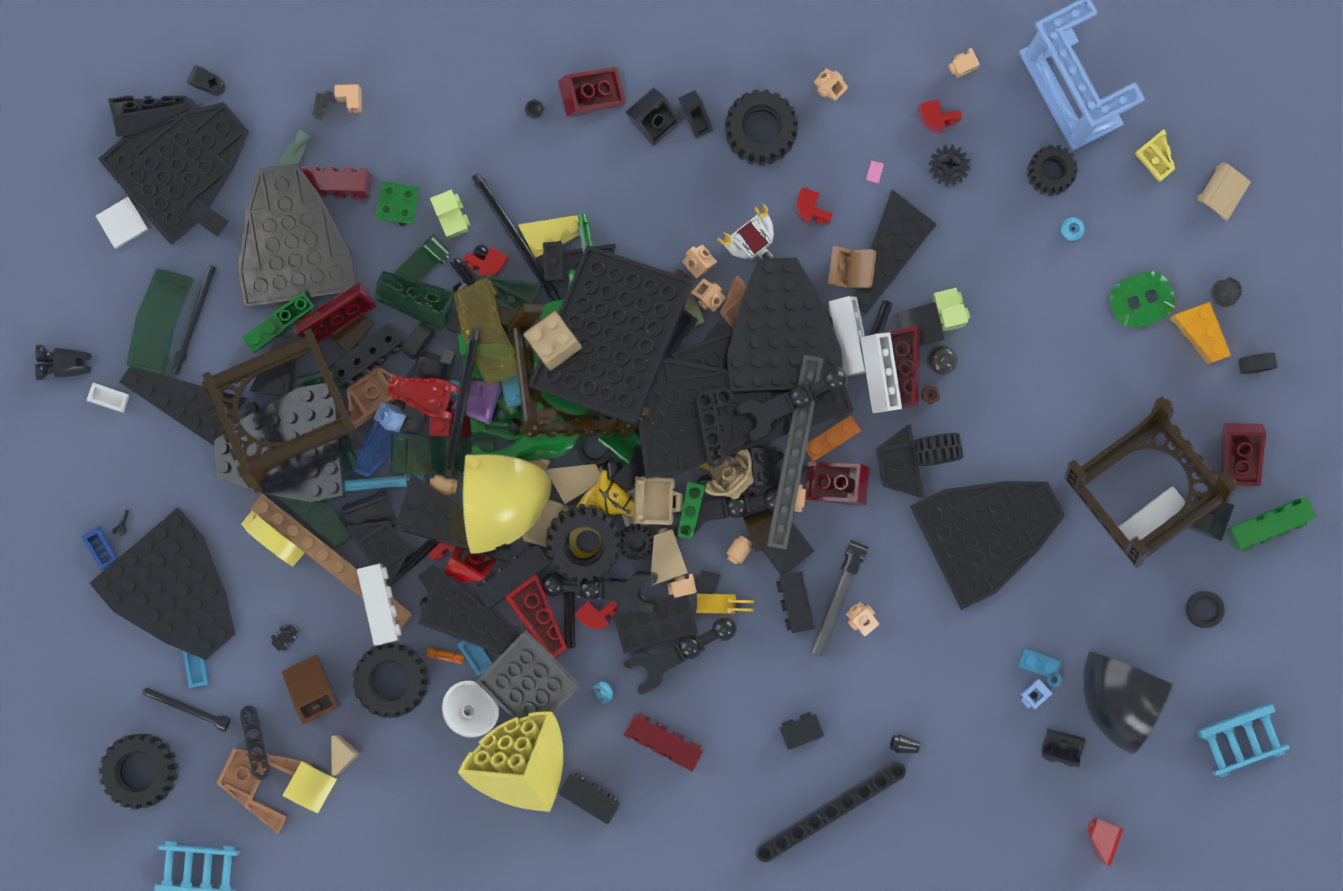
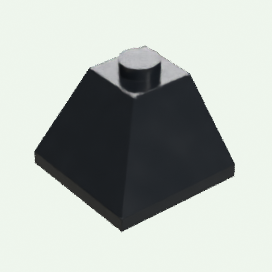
(1214, 522)

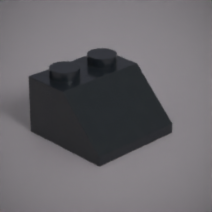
(653, 116)

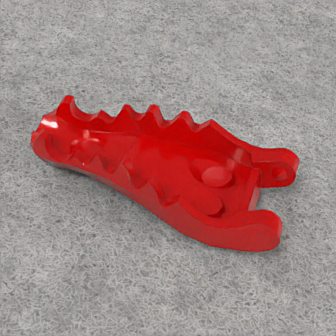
(427, 395)

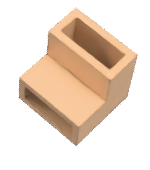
(352, 95)

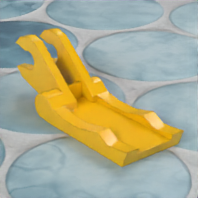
(719, 604)

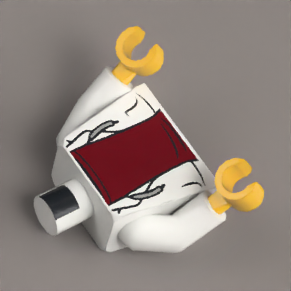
(751, 238)

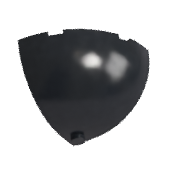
(1123, 700)

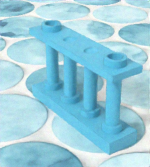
(1245, 720)
(171, 846)

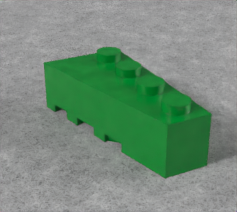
(1271, 523)

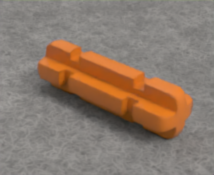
(445, 655)

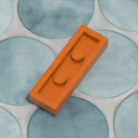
(832, 438)

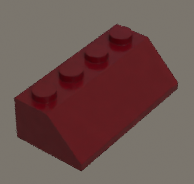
(337, 313)

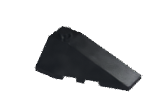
(136, 115)

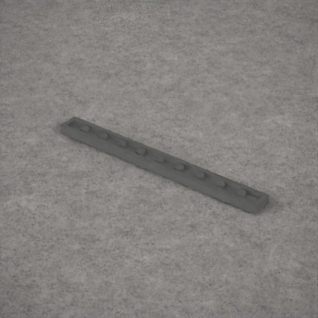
(793, 460)

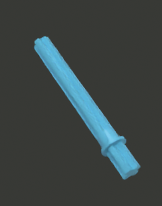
(380, 483)

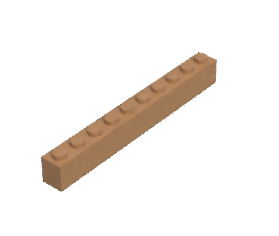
(318, 550)

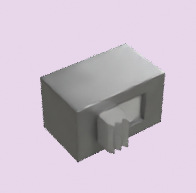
(448, 356)

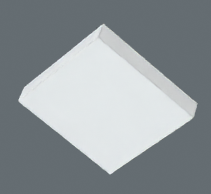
(122, 222)

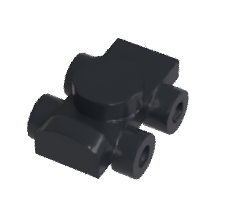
(287, 634)

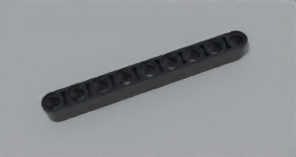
(820, 813)

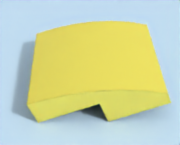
(309, 787)

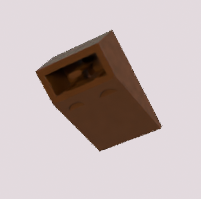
(310, 689)

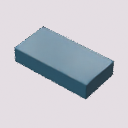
(476, 657)
(195, 670)

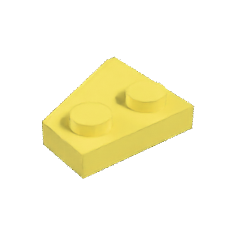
(1157, 156)

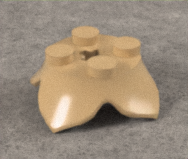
(732, 476)

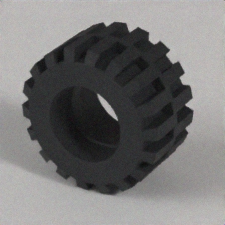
(1059, 156)
(937, 449)

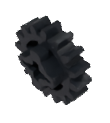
(942, 165)

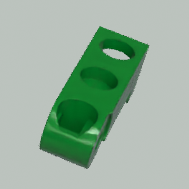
(691, 509)

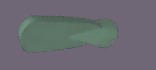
(296, 149)

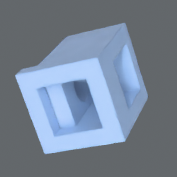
(390, 416)
(1041, 691)

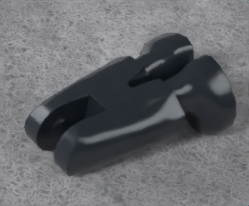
(63, 360)

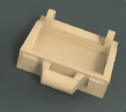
(654, 501)
(538, 532)

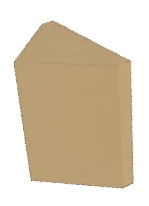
(342, 754)

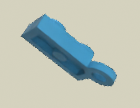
(1041, 665)

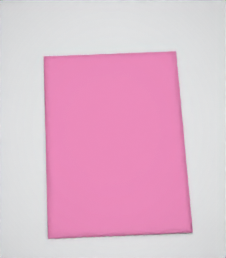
(875, 171)

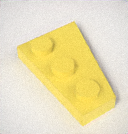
(552, 230)

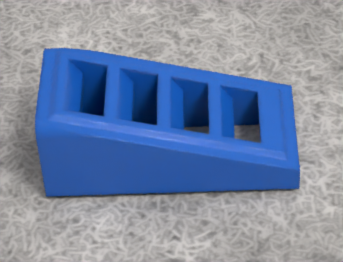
(97, 530)

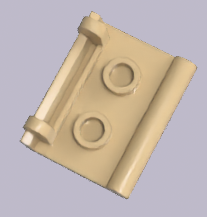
(1224, 190)

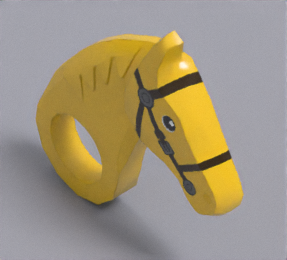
(604, 496)

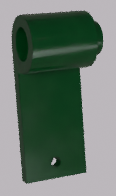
(423, 259)

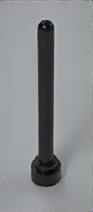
(221, 722)

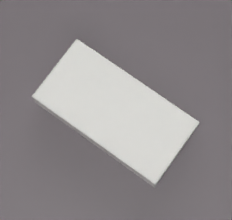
(108, 397)

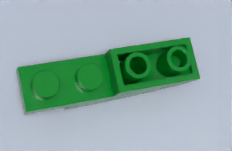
(279, 322)

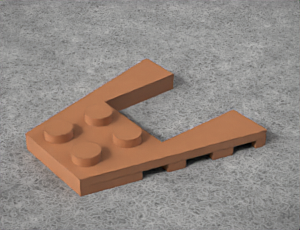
(242, 786)

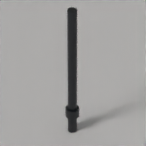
(181, 354)

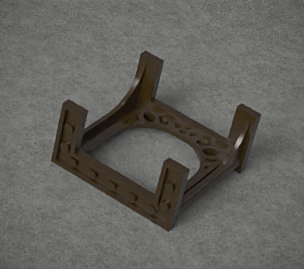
(543, 420)
(255, 467)
(1219, 487)

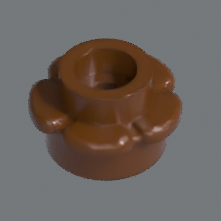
(925, 395)

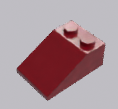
(591, 91)
(1243, 452)
(837, 483)

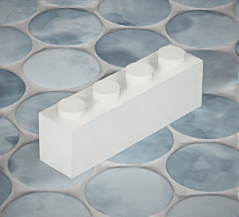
(848, 331)
(881, 372)
(1153, 514)
(378, 604)

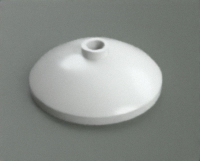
(472, 698)

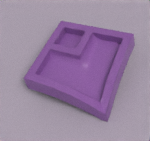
(481, 401)

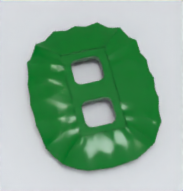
(1147, 312)

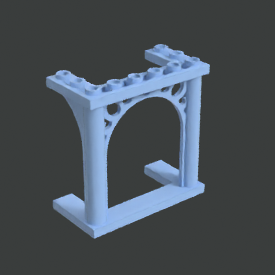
(1055, 41)

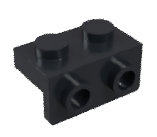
(1062, 748)

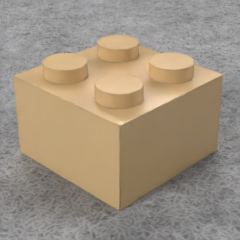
(552, 340)

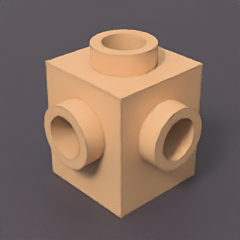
(830, 84)
(699, 261)
(708, 295)
(862, 618)

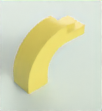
(272, 539)

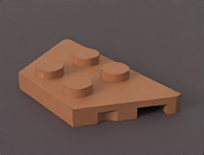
(732, 301)
(367, 394)

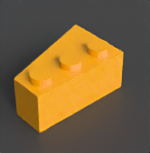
(1203, 332)

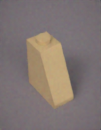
(574, 480)
(666, 556)

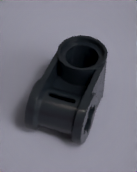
(203, 80)

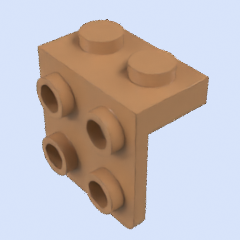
(851, 268)

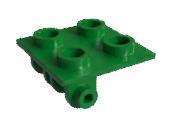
(397, 202)
(622, 445)

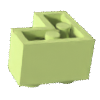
(447, 207)
(950, 311)

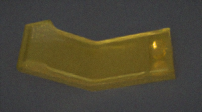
(478, 310)

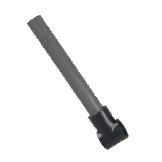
(854, 555)

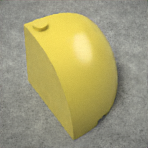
(501, 499)
(519, 762)

